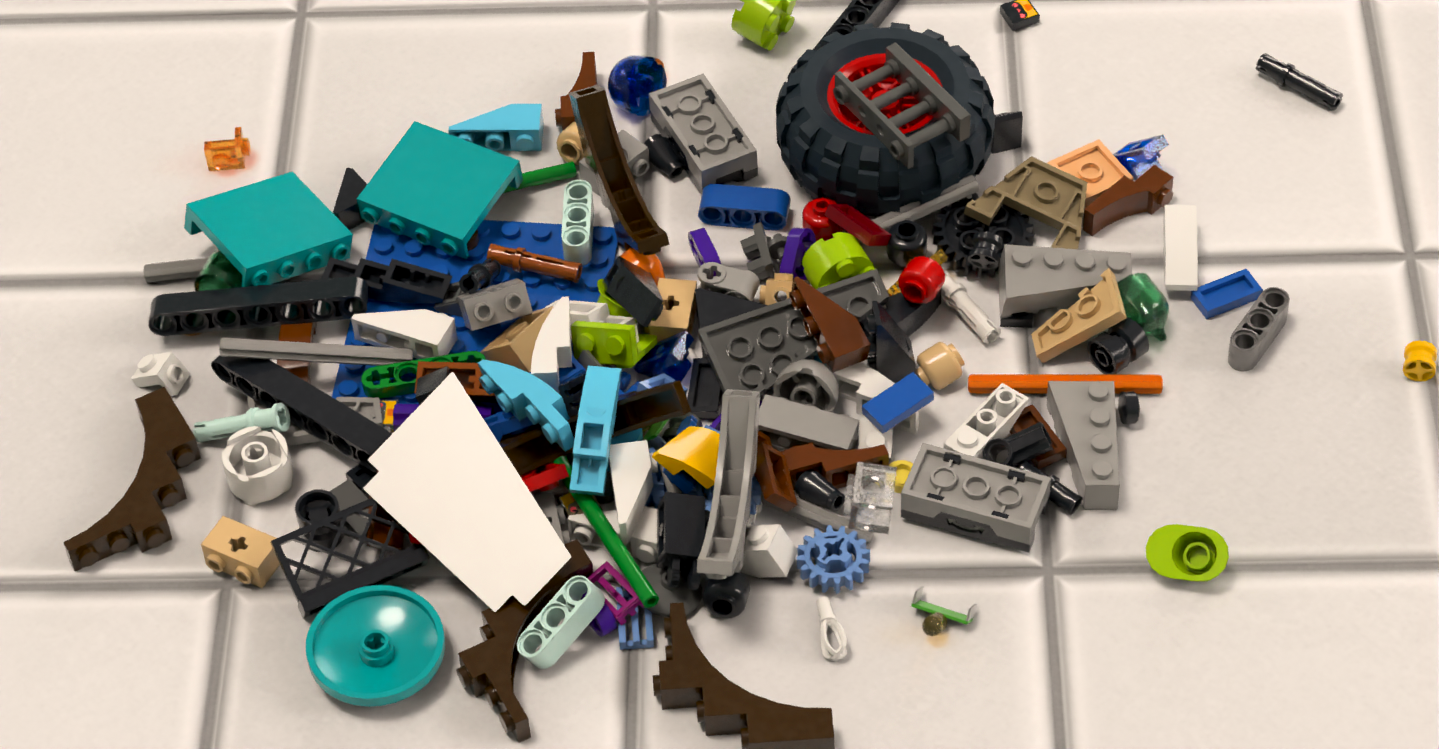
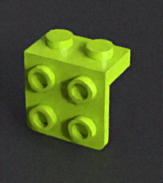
(611, 342)

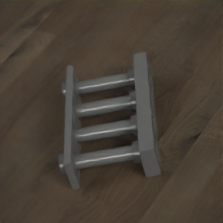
(914, 82)

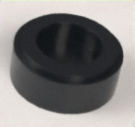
(1128, 407)

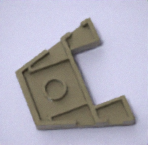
(1041, 194)

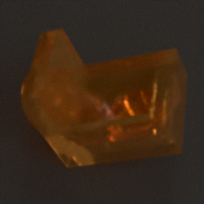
(227, 153)

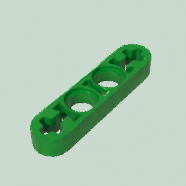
(397, 370)

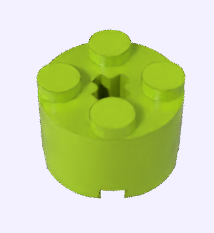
(763, 20)
(835, 260)

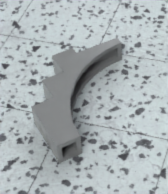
(731, 501)

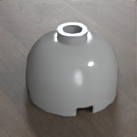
(808, 384)

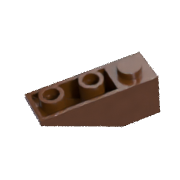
(835, 330)

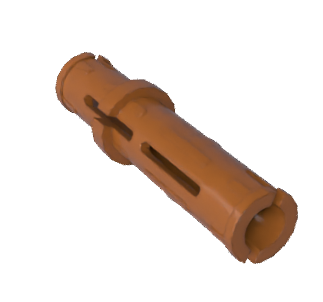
(521, 260)

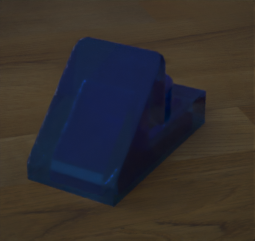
(1141, 155)
(667, 357)

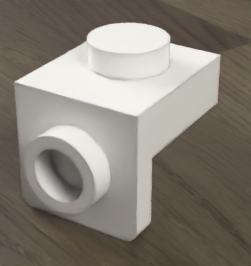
(162, 370)
(870, 436)

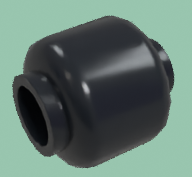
(906, 242)
(727, 596)

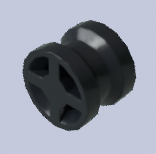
(985, 250)

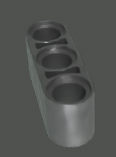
(1258, 329)

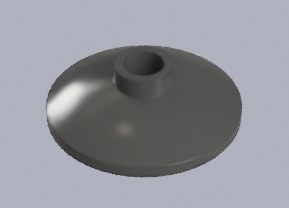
(658, 579)

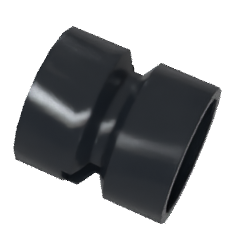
(1117, 347)
(313, 507)

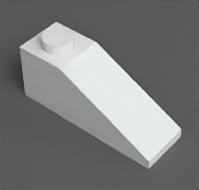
(420, 330)
(631, 481)

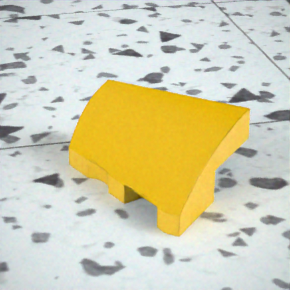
(693, 451)

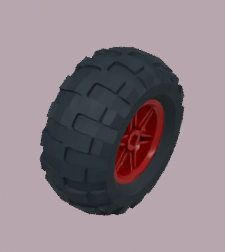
(842, 158)

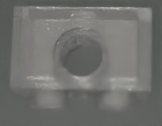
(870, 497)

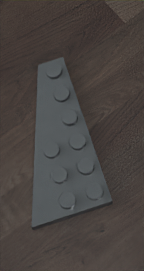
(759, 344)

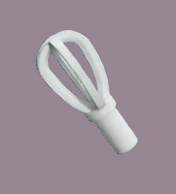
(829, 620)

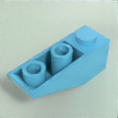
(504, 129)

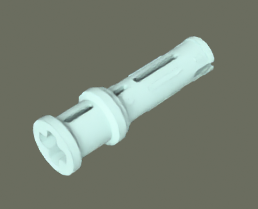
(269, 418)

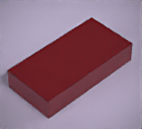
(858, 225)

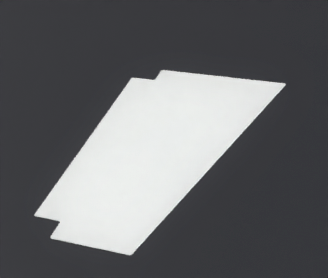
(466, 500)

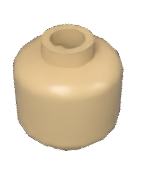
(569, 144)
(939, 365)

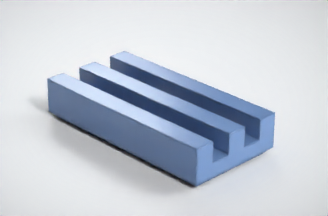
(636, 642)

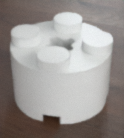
(257, 465)

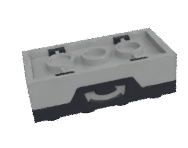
(703, 133)
(975, 497)

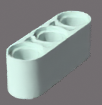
(577, 222)
(545, 627)

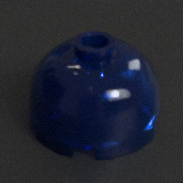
(633, 81)

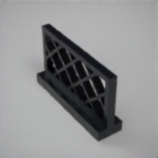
(371, 574)

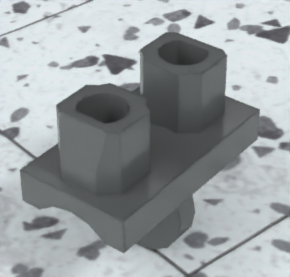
(767, 248)

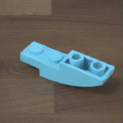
(528, 397)
(594, 430)

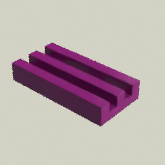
(627, 607)

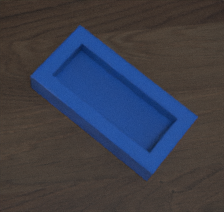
(1226, 293)
(897, 402)

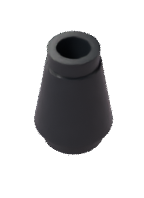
(663, 155)
(819, 491)

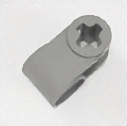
(728, 280)

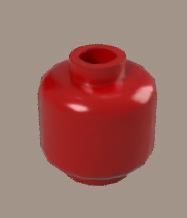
(814, 219)
(921, 280)

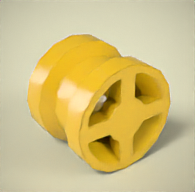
(1420, 361)

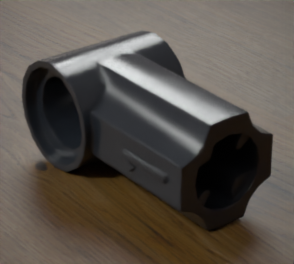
(1021, 446)

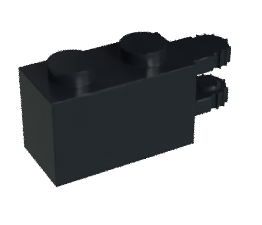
(681, 536)

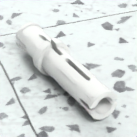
(956, 296)

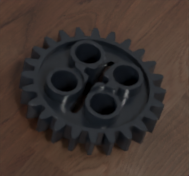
(955, 231)

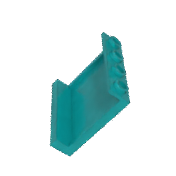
(437, 188)
(271, 229)

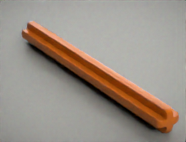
(1039, 382)

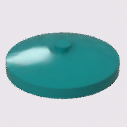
(375, 645)

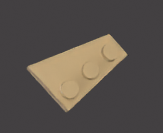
(1090, 315)

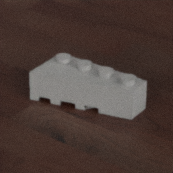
(1052, 277)
(1088, 429)

